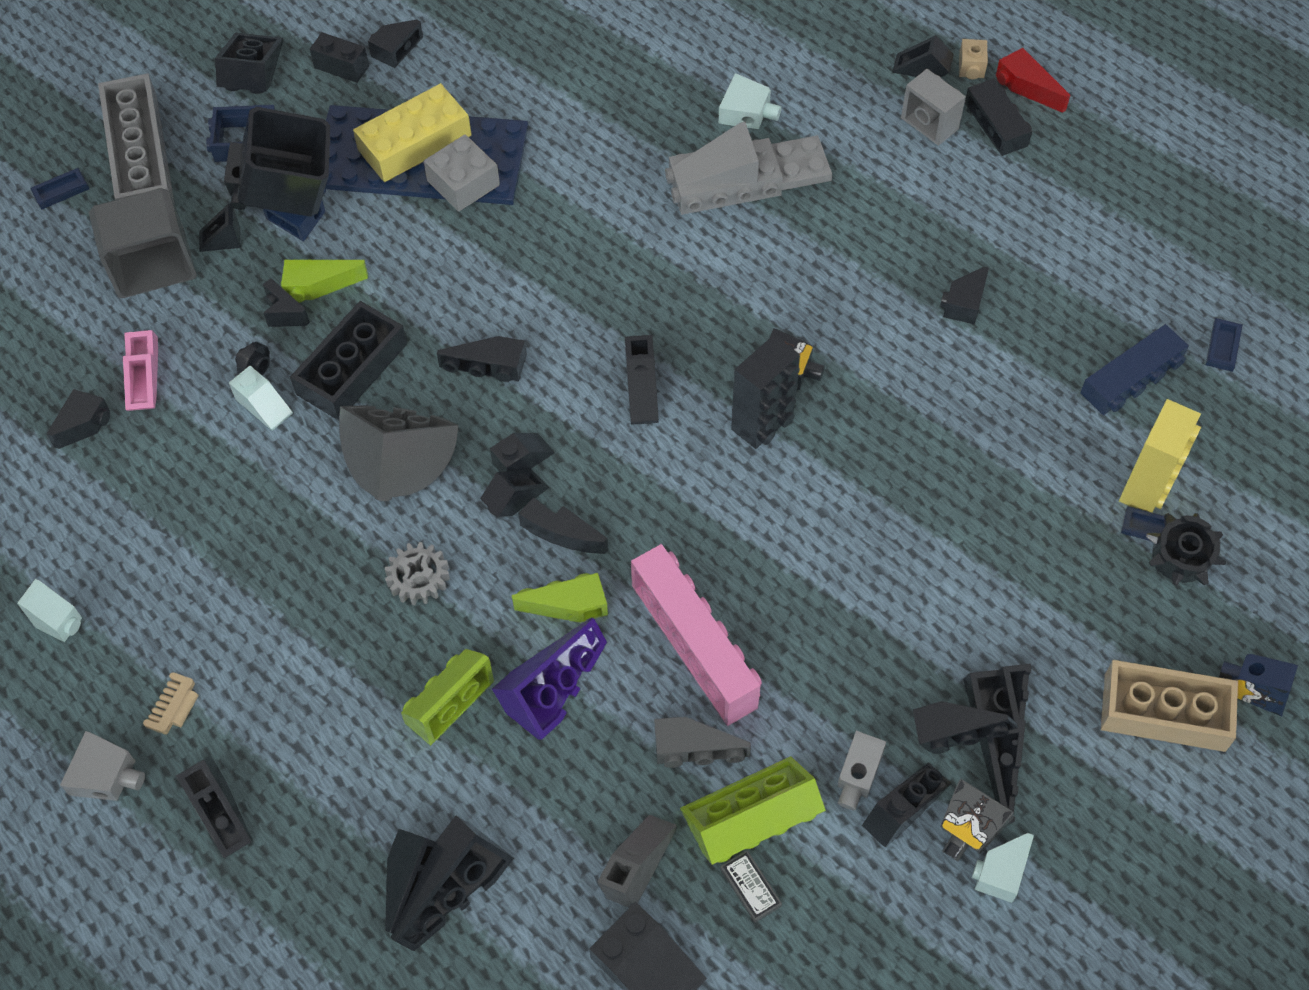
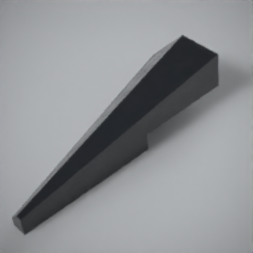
(1003, 693)

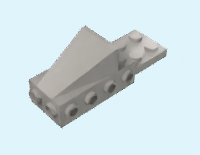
(743, 170)

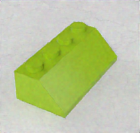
(753, 809)

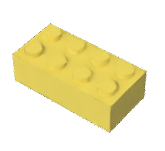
(411, 132)
(1161, 457)

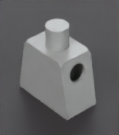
(864, 758)
(100, 770)

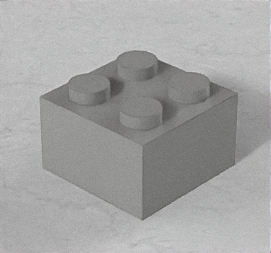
(933, 106)
(461, 172)

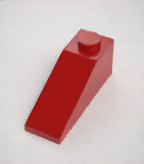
(1029, 79)

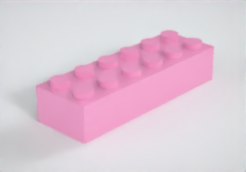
(696, 634)

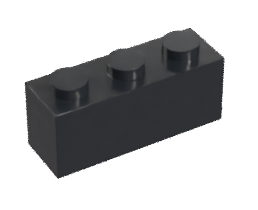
(998, 117)

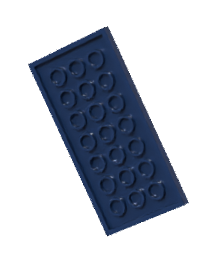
(349, 171)

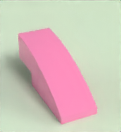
(140, 370)

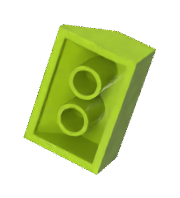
(448, 695)

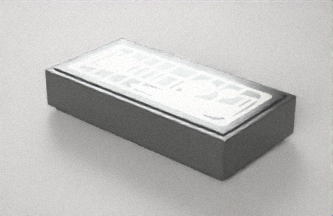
(750, 886)

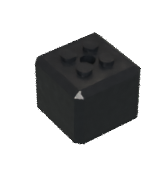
(284, 161)

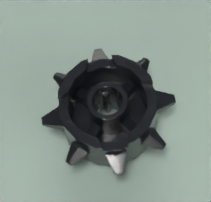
(1200, 550)

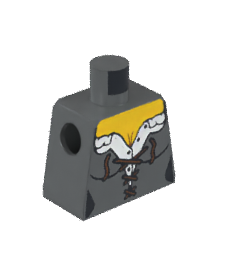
(972, 820)

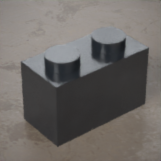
(339, 57)

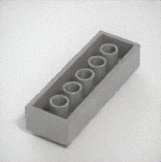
(134, 136)

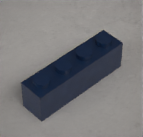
(1134, 370)

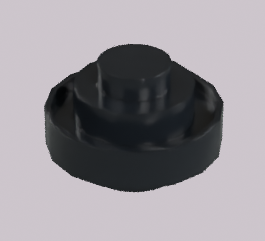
(253, 355)

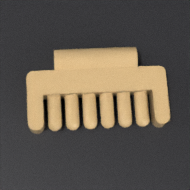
(178, 706)

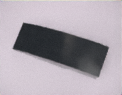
(562, 528)

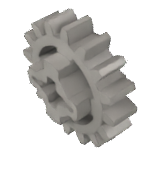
(421, 583)

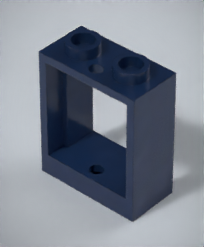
(224, 118)

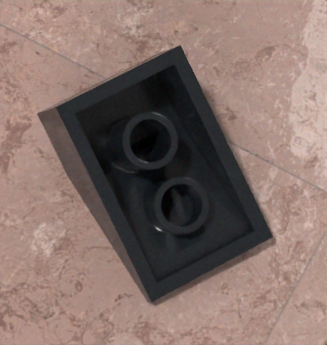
(248, 62)
(643, 955)

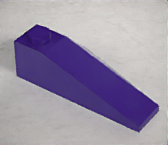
(542, 684)

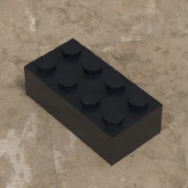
(349, 359)
(765, 392)

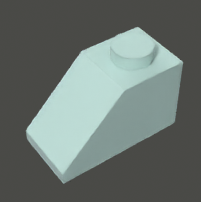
(260, 398)
(49, 611)
(1003, 868)

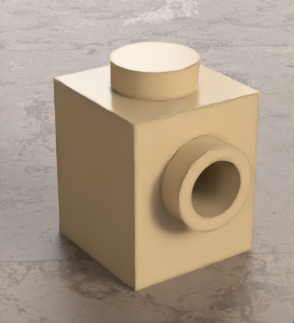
(973, 64)

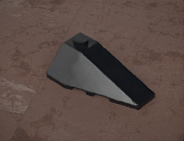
(454, 870)

